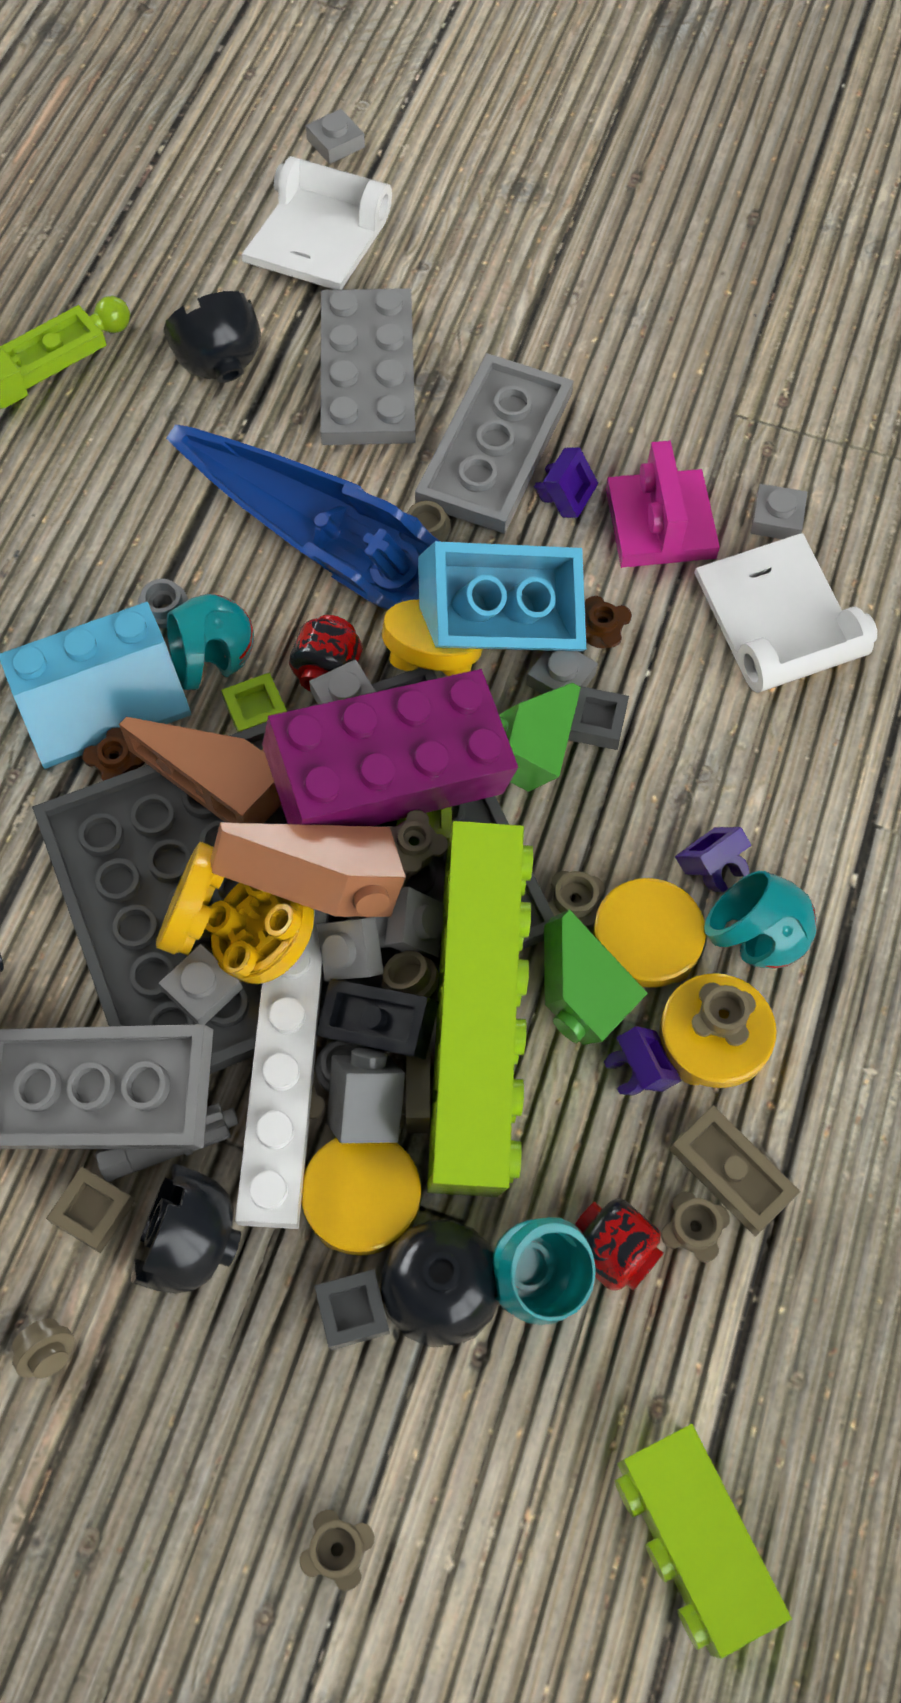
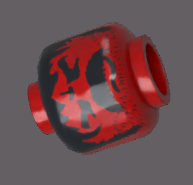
(322, 647)
(621, 1243)

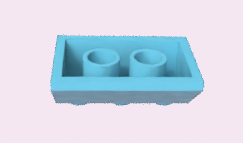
(503, 596)
(91, 680)

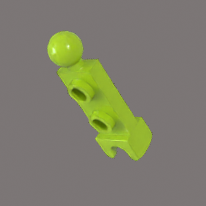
(57, 346)

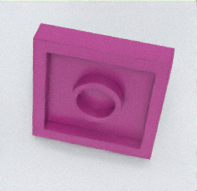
(661, 513)

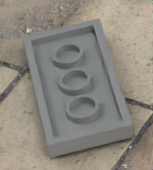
(367, 367)
(495, 442)
(104, 1087)

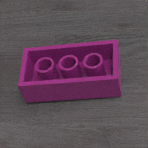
(390, 753)

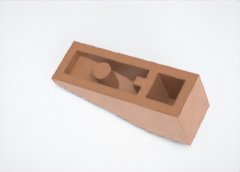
(212, 768)
(318, 866)

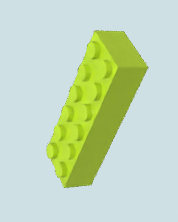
(476, 1011)

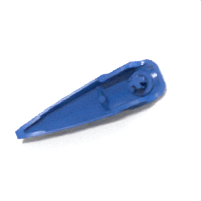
(327, 518)

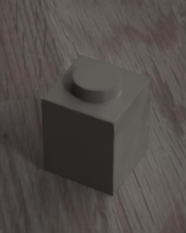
(365, 1097)

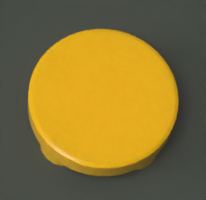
(412, 646)
(188, 908)
(651, 930)
(258, 933)
(712, 1059)
(360, 1195)

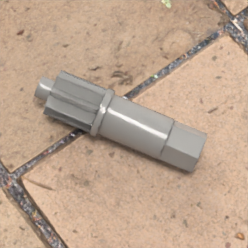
(121, 1162)

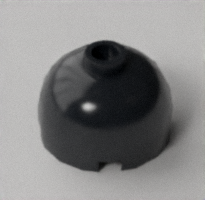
(216, 337)
(186, 1233)
(440, 1283)

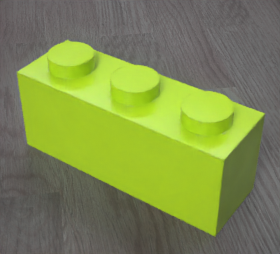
(701, 1544)

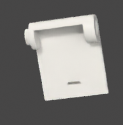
(320, 223)
(785, 619)

